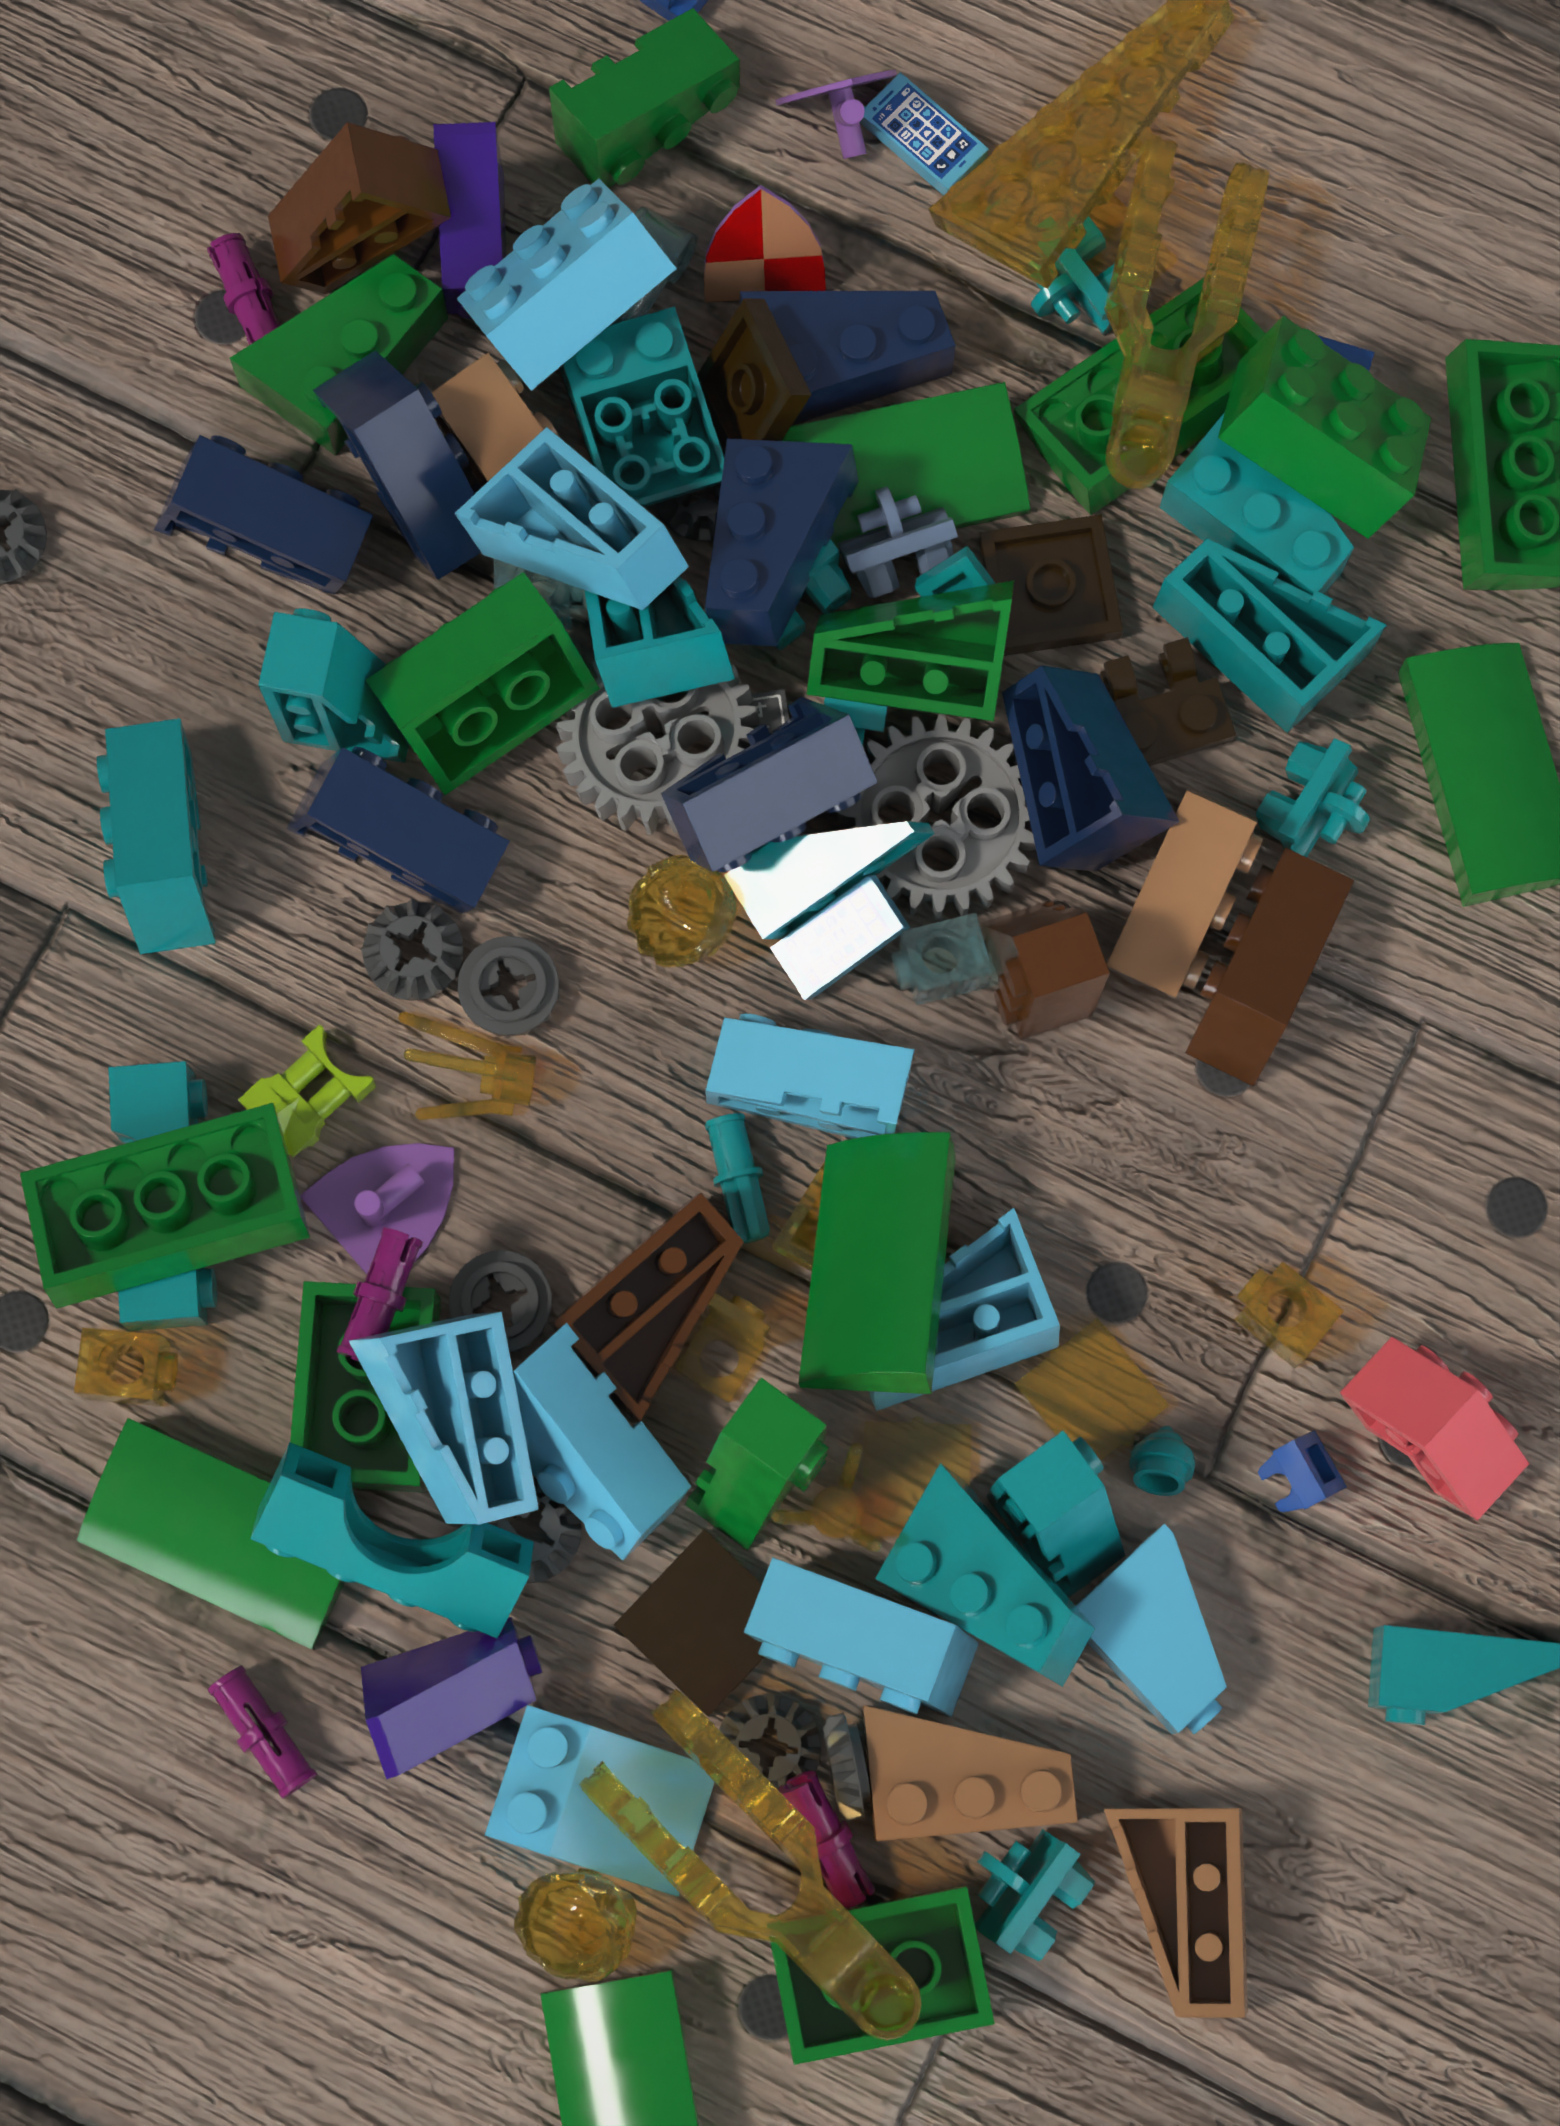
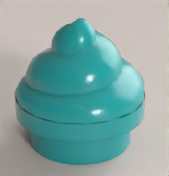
(1162, 1463)

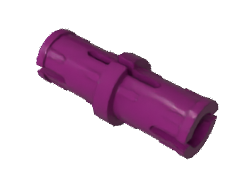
(245, 290)
(383, 1288)
(234, 1695)
(836, 1854)

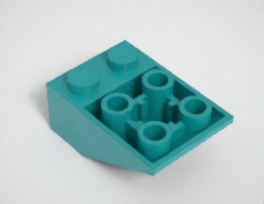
(644, 409)

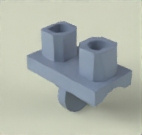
(872, 552)

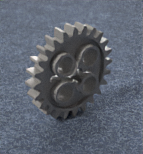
(635, 747)
(979, 853)

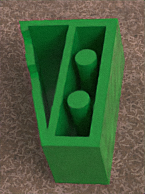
(644, 100)
(380, 310)
(917, 652)
(758, 1462)

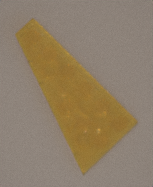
(1079, 148)

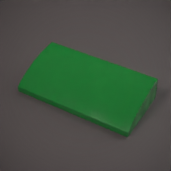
(1074, 413)
(943, 448)
(1506, 462)
(1486, 768)
(163, 1206)
(879, 1264)
(193, 1526)
(620, 2053)

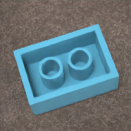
(565, 282)

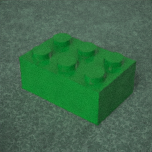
(1325, 427)
(483, 683)
(334, 1399)
(932, 1941)

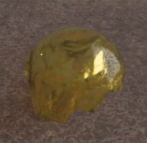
(681, 912)
(576, 1924)

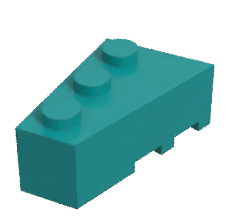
(1256, 515)
(1263, 632)
(657, 648)
(319, 688)
(154, 835)
(1060, 1512)
(981, 1579)

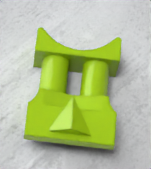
(301, 1119)

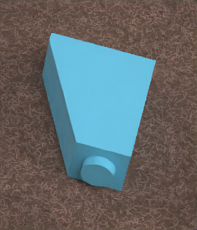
(1156, 1635)

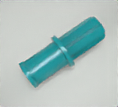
(738, 1176)

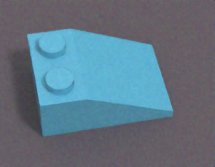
(551, 1815)

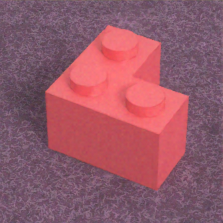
(1438, 1423)

